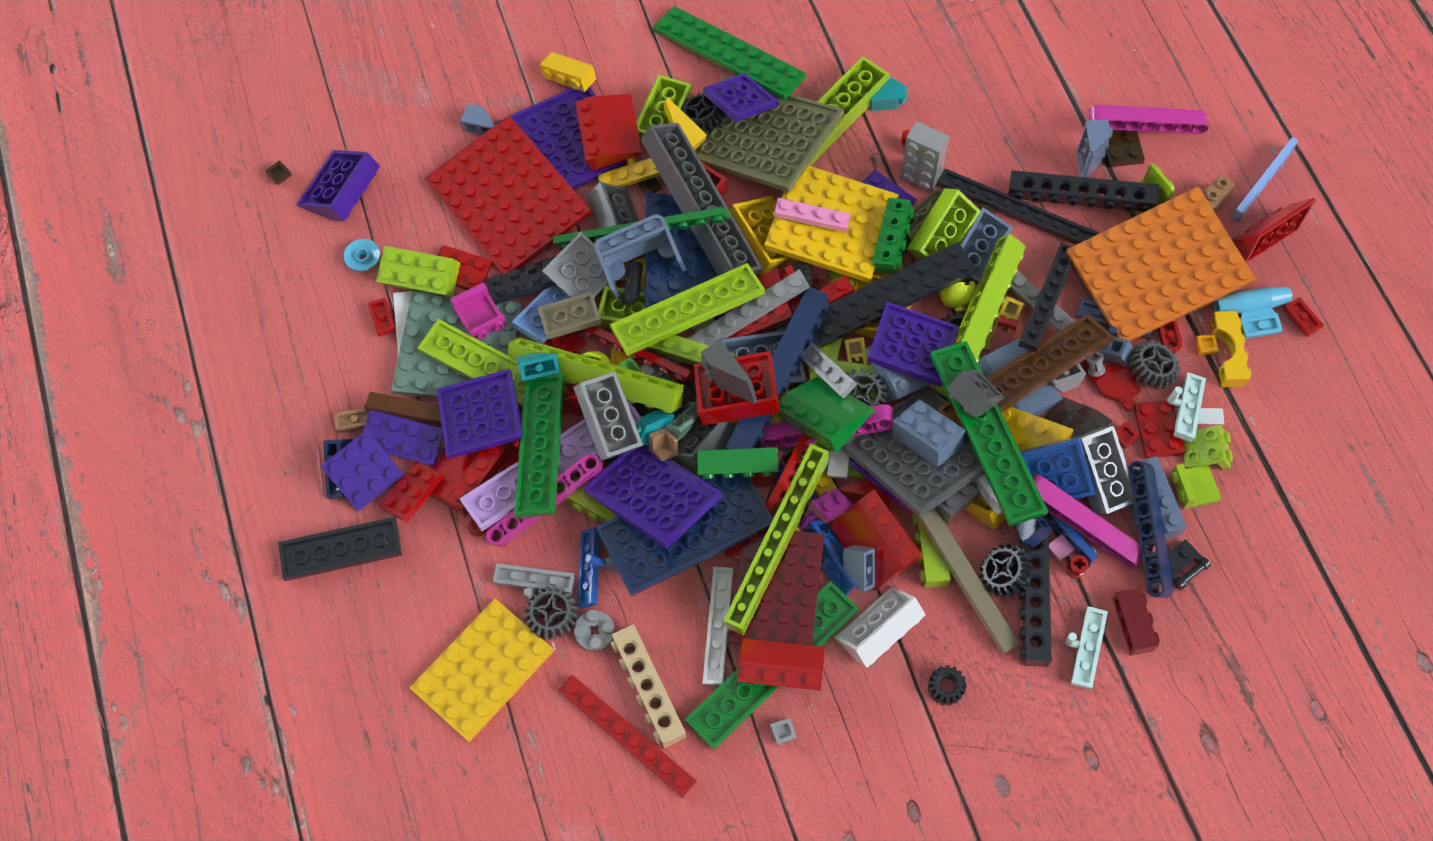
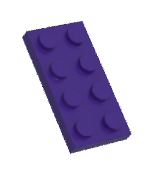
(405, 437)

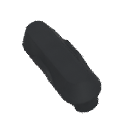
(633, 283)

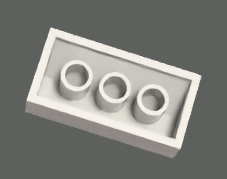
(880, 626)

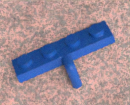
(588, 568)

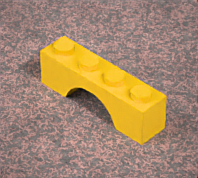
(1227, 327)

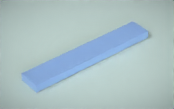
(1263, 181)

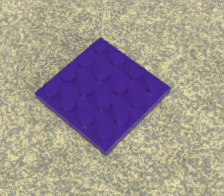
(906, 341)
(479, 413)

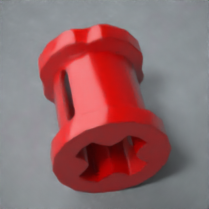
(1082, 565)

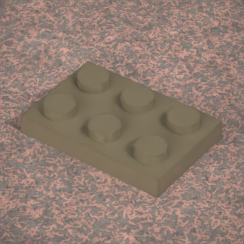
(569, 315)

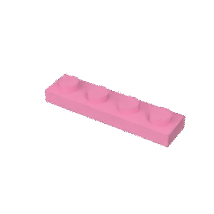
(812, 215)

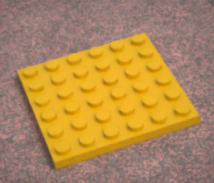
(831, 249)

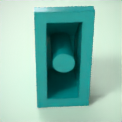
(889, 96)
(537, 365)
(652, 422)

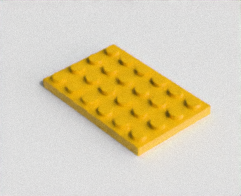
(481, 670)

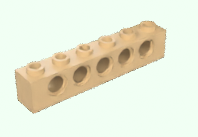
(630, 638)

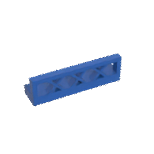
(832, 557)

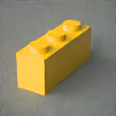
(568, 71)

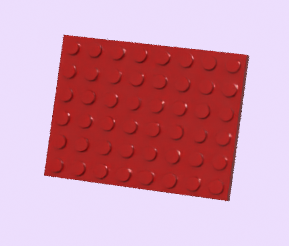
(507, 195)

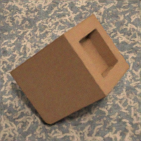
(663, 444)

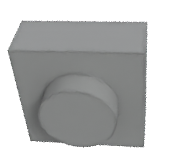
(783, 731)

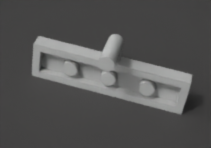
(532, 579)

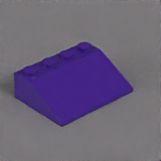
(339, 184)

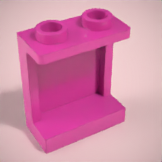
(478, 312)

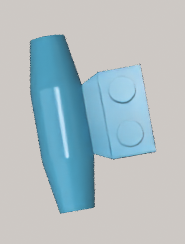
(1256, 309)

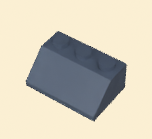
(1093, 145)

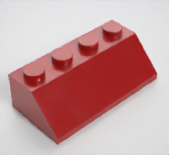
(781, 664)

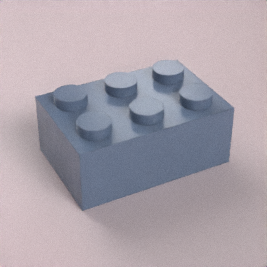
(928, 433)

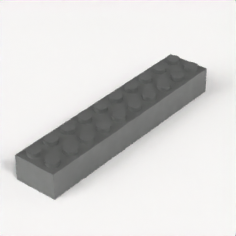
(695, 192)

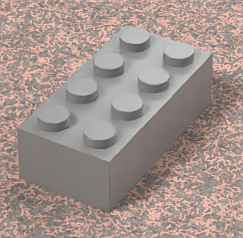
(924, 156)
(608, 416)
(1107, 470)

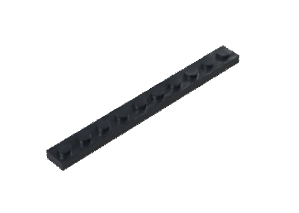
(1016, 208)

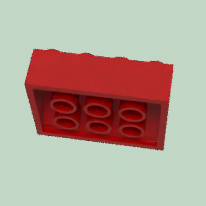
(608, 129)
(1272, 229)
(774, 319)
(721, 406)
(465, 474)
(875, 526)

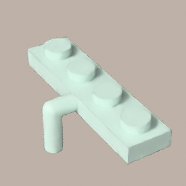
(1188, 405)
(1088, 647)

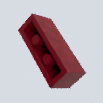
(1136, 621)

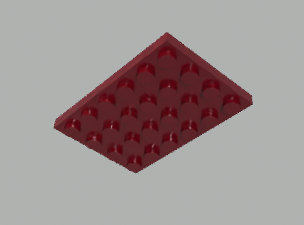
(791, 596)

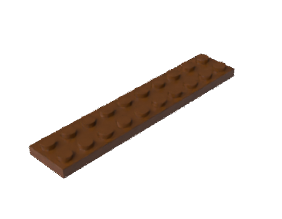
(1037, 369)

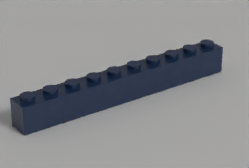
(785, 361)

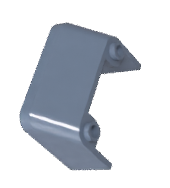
(633, 242)

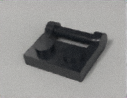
(1180, 558)

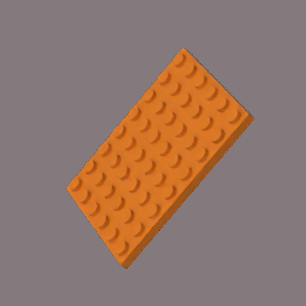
(1160, 265)

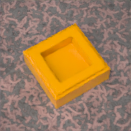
(1206, 344)

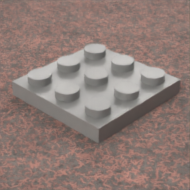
(577, 268)

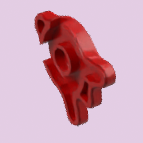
(1117, 385)

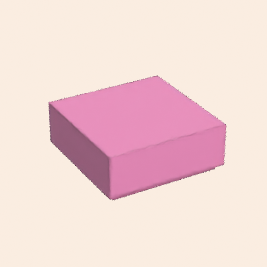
(1060, 548)

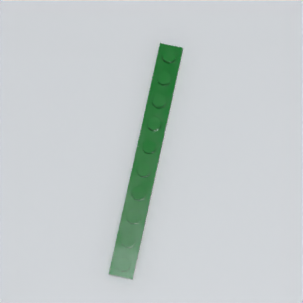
(679, 221)

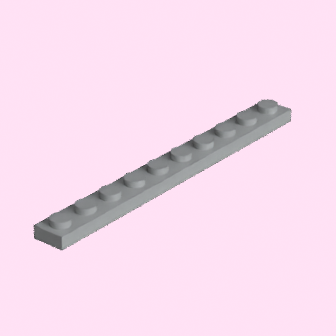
(743, 315)

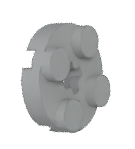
(596, 642)

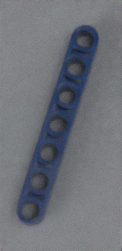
(1157, 536)

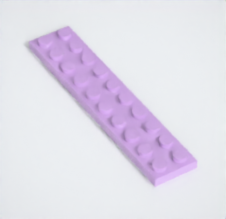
(498, 495)

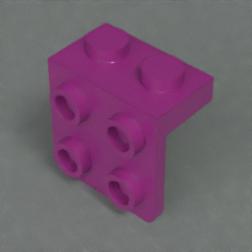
(826, 507)

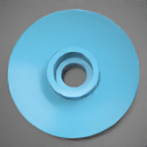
(359, 249)

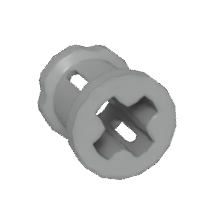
(1096, 364)

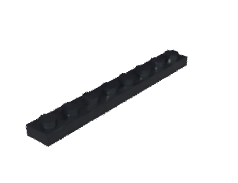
(1046, 300)

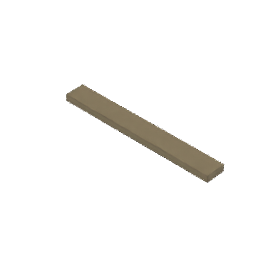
(968, 581)

